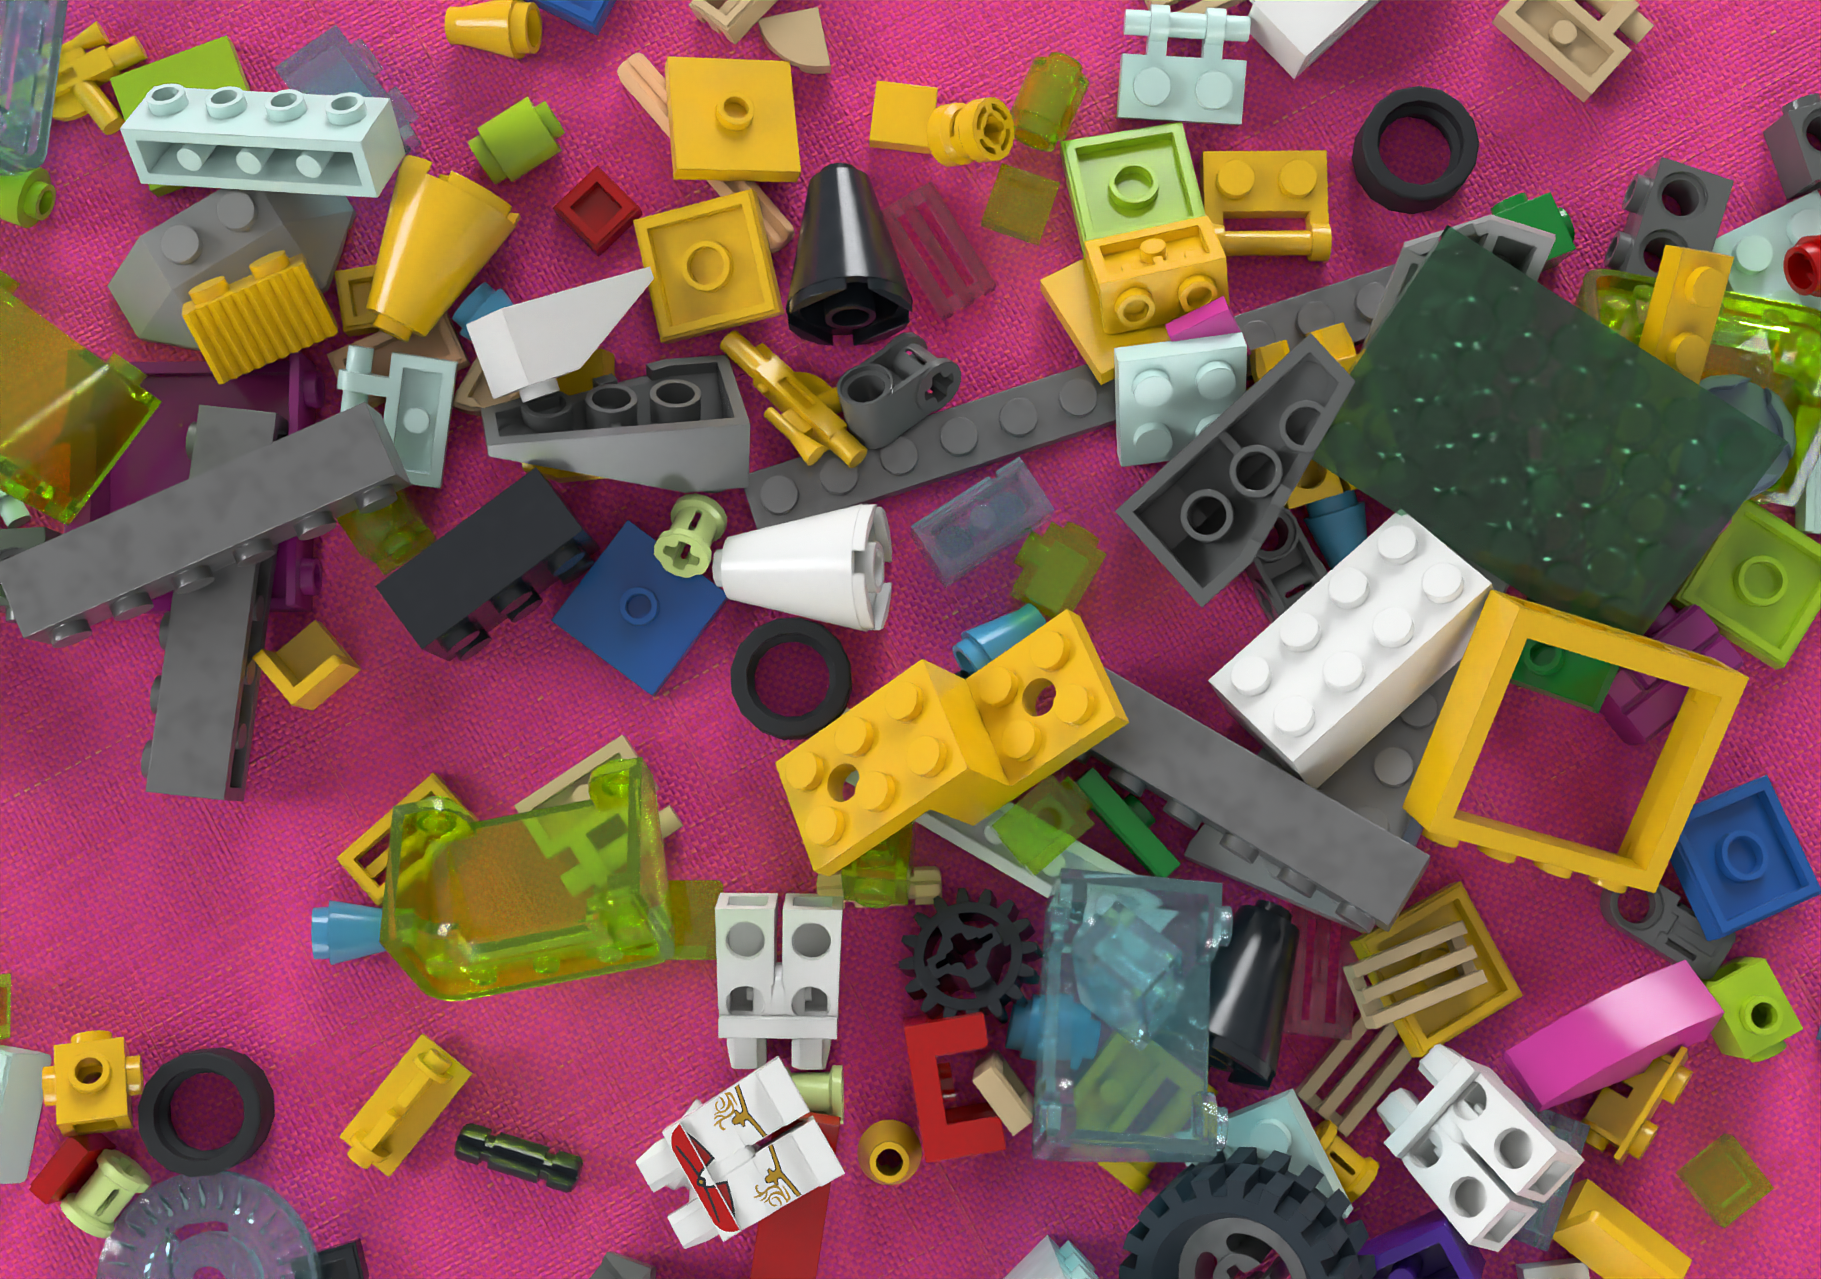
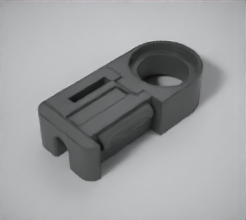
(1670, 931)

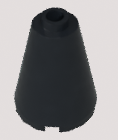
(845, 264)
(1252, 994)

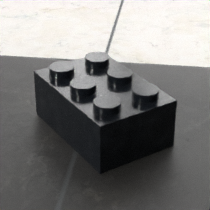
(490, 569)

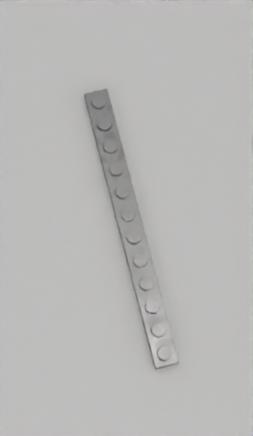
(1025, 416)

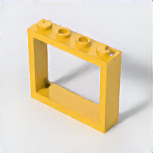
(1475, 701)

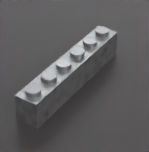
(203, 526)
(209, 637)
(1260, 810)

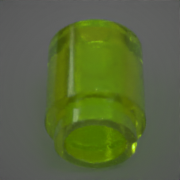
(1048, 101)

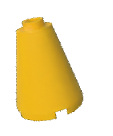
(432, 246)

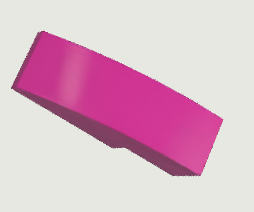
(1614, 1036)

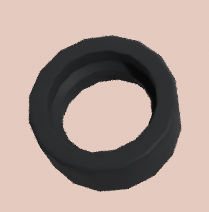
(1438, 110)
(784, 631)
(155, 1112)

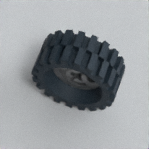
(1239, 1216)

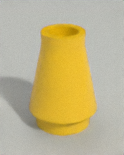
(496, 27)
(889, 1135)

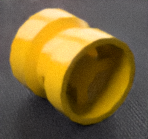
(970, 132)

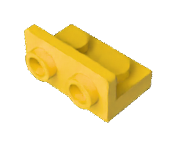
(1156, 273)

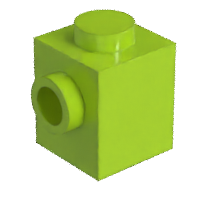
(1754, 1008)

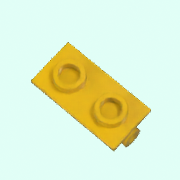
(404, 1106)
(1627, 1121)

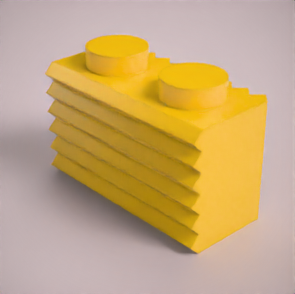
(258, 316)

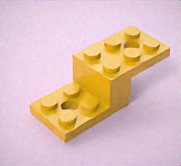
(949, 743)

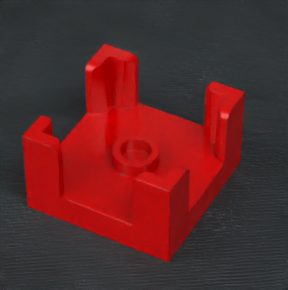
(955, 1130)

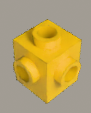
(98, 1105)

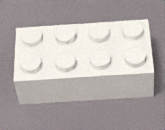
(1354, 649)

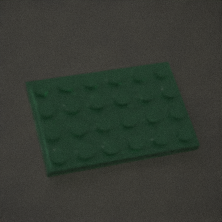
(1541, 440)

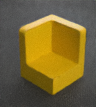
(308, 666)

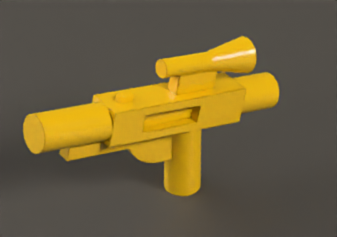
(84, 72)
(804, 399)

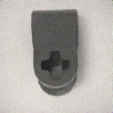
(891, 387)
(1284, 568)

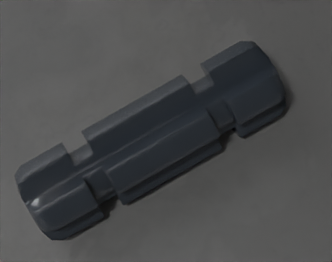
(518, 1157)

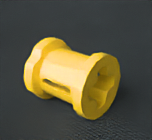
(1351, 1169)

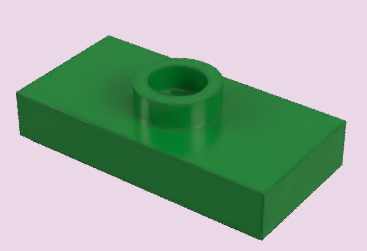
(1564, 675)
(1129, 823)

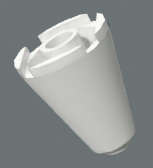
(813, 567)

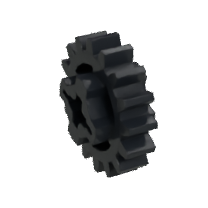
(992, 950)

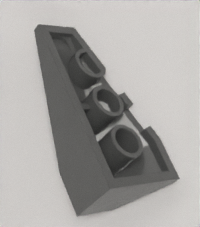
(662, 430)
(1232, 481)

